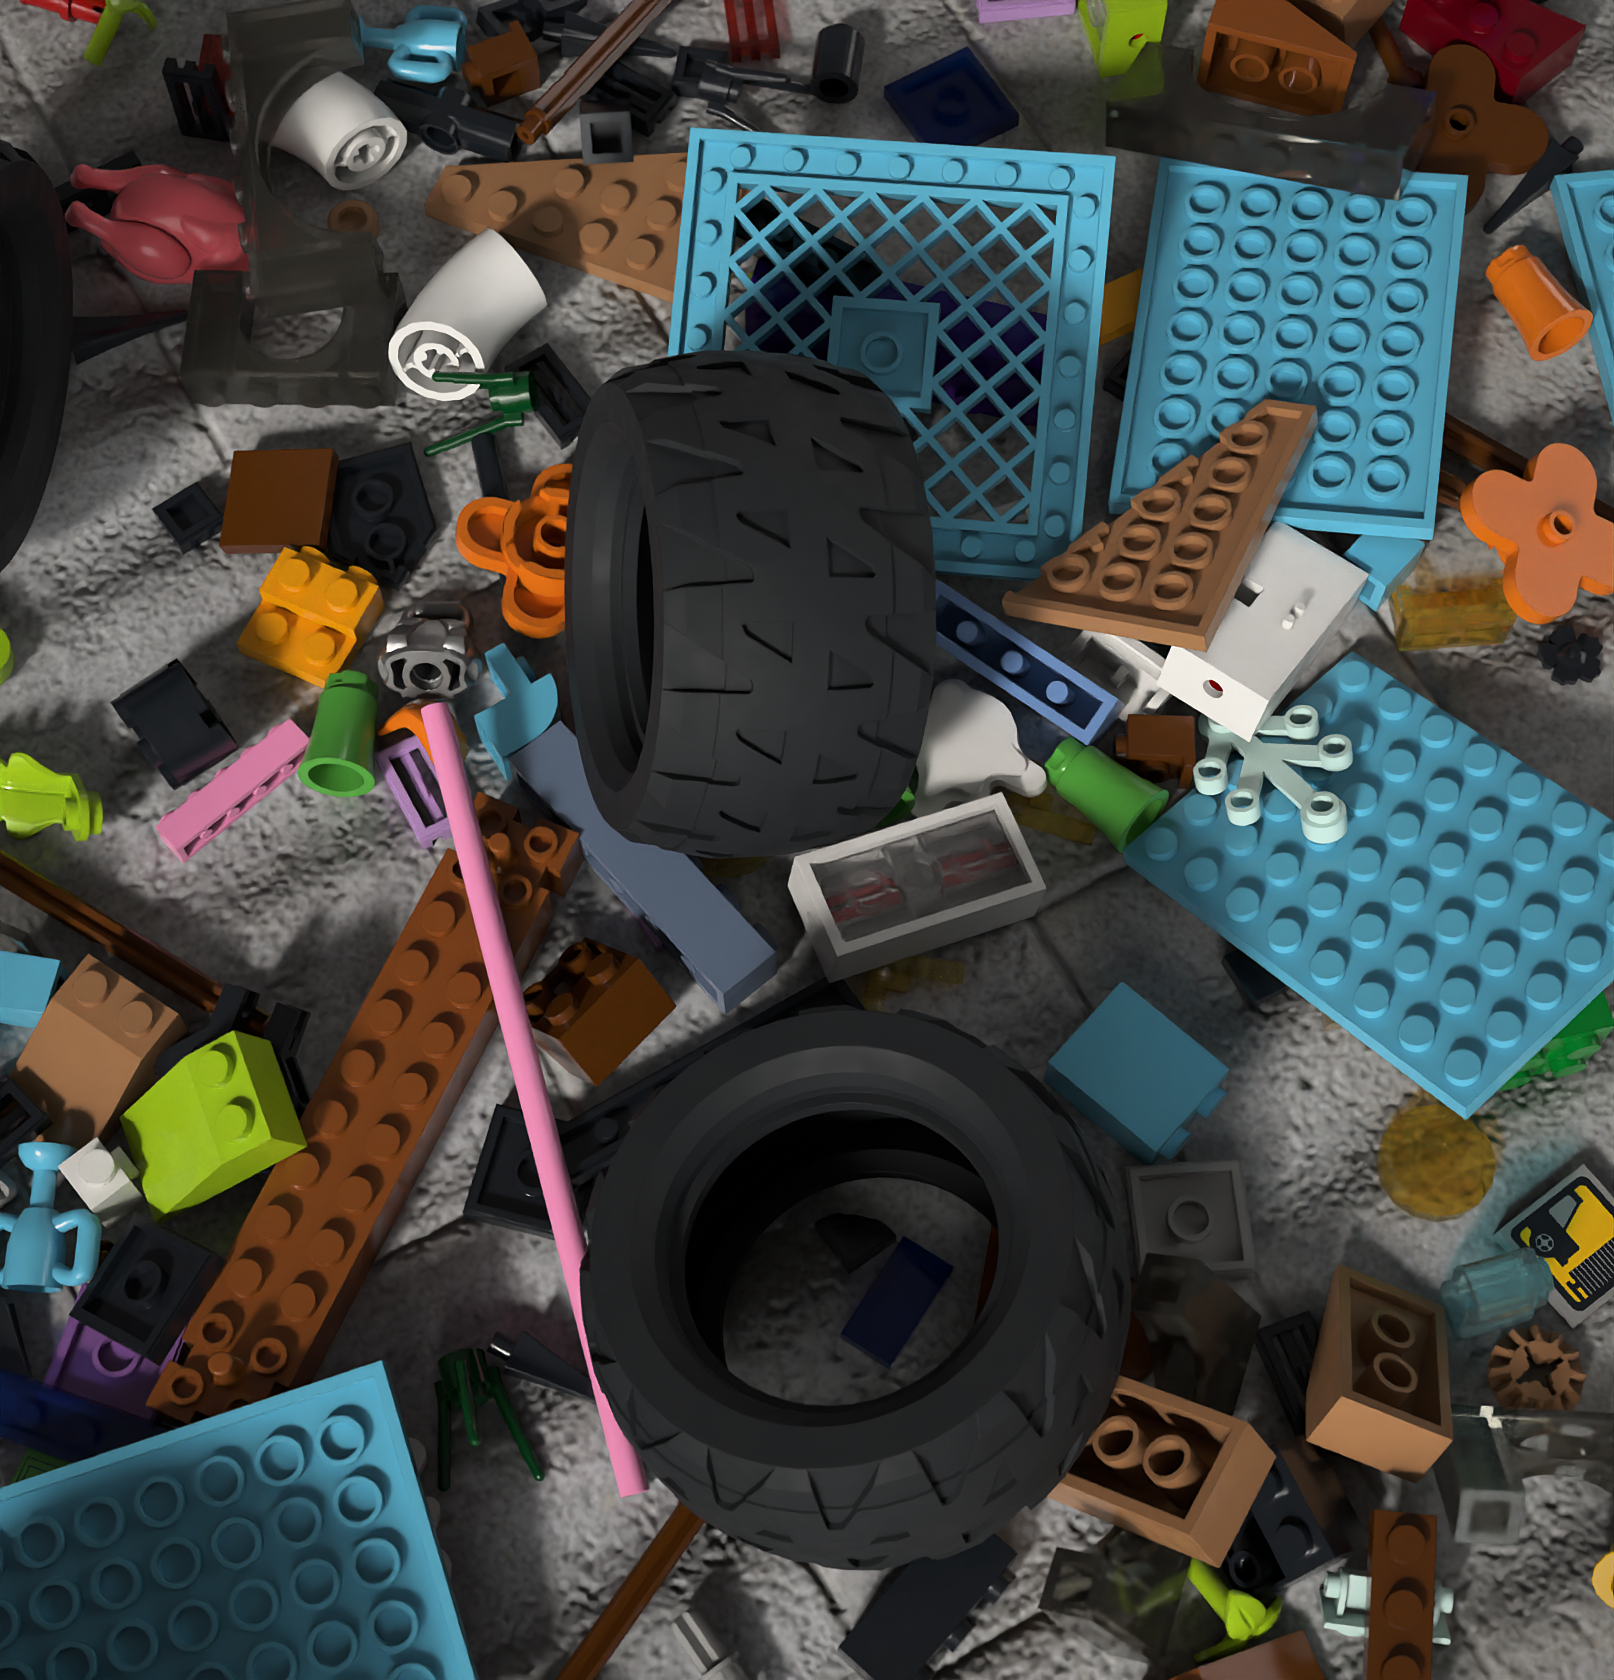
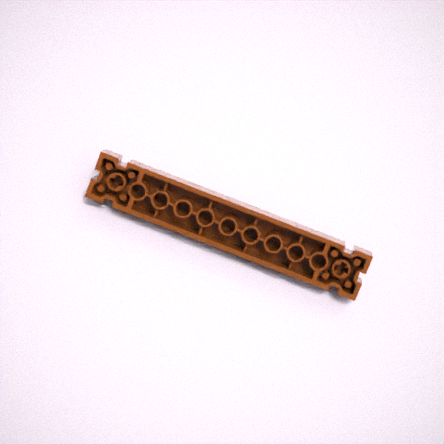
(366, 1131)

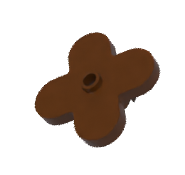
(1473, 129)

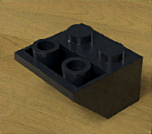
(1294, 1524)

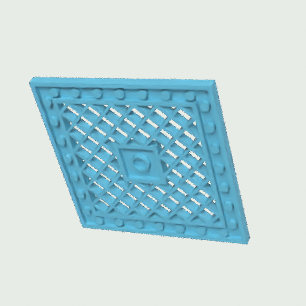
(899, 338)

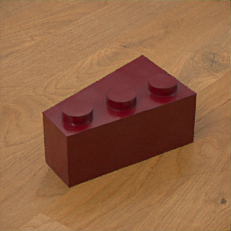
(1518, 36)

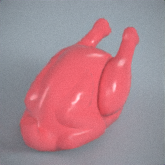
(163, 221)

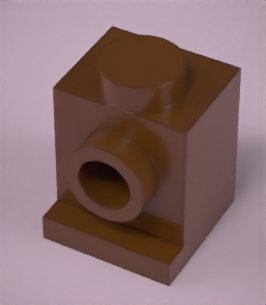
(502, 66)
(1158, 747)

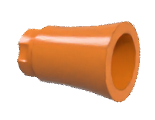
(1537, 303)

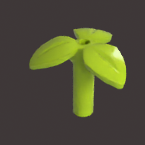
(109, 24)
(1241, 1612)

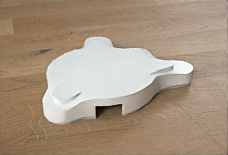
(969, 751)

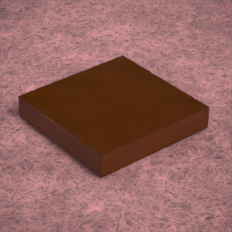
(279, 500)

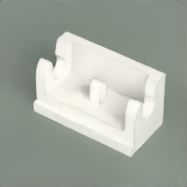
(1123, 669)

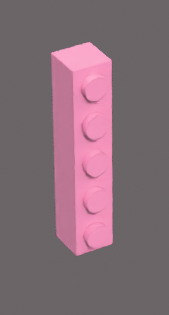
(233, 791)

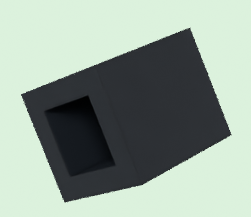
(606, 131)

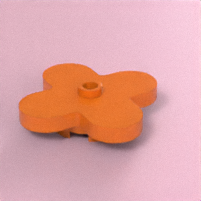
(1544, 531)
(527, 547)

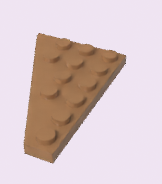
(590, 217)
(1184, 544)

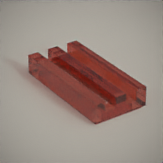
(753, 46)

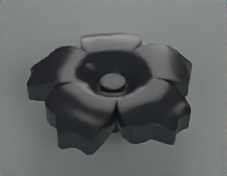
(1570, 656)

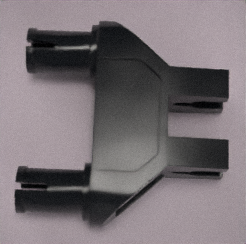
(235, 1013)

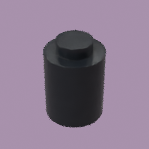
(837, 64)

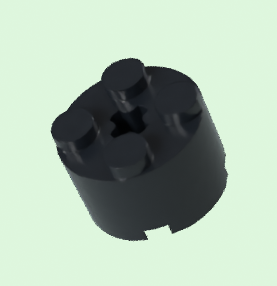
(175, 724)

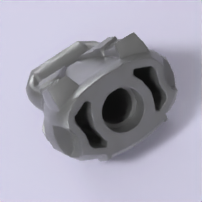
(431, 651)

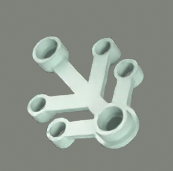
(1321, 812)

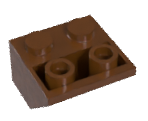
(595, 1009)

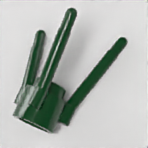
(508, 392)
(466, 1384)

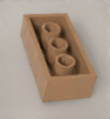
(1168, 1471)

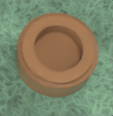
(353, 216)

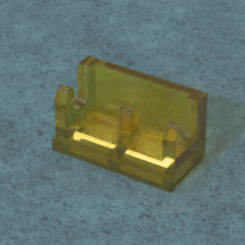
(1450, 618)

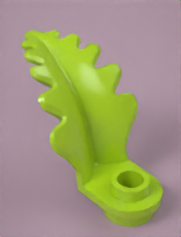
(40, 797)

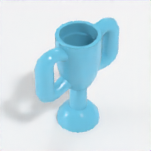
(424, 46)
(38, 1239)

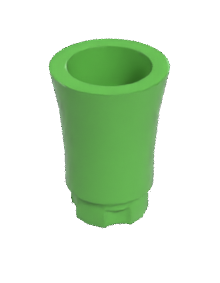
(343, 737)
(1105, 791)

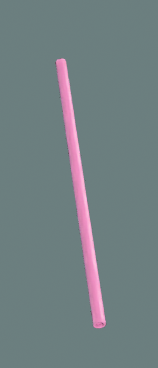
(523, 1057)

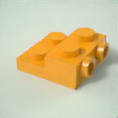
(311, 616)

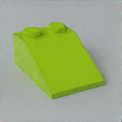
(211, 1124)

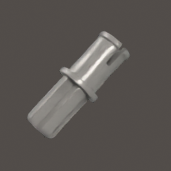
(706, 1647)

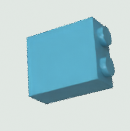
(1137, 1076)

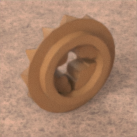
(1509, 1362)

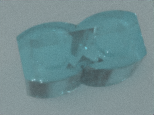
(1495, 1292)

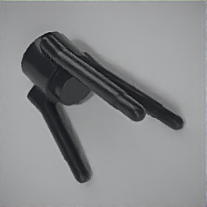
(724, 83)

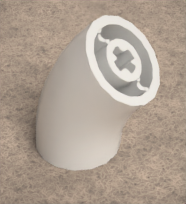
(342, 133)
(465, 317)

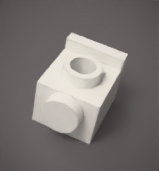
(104, 1181)

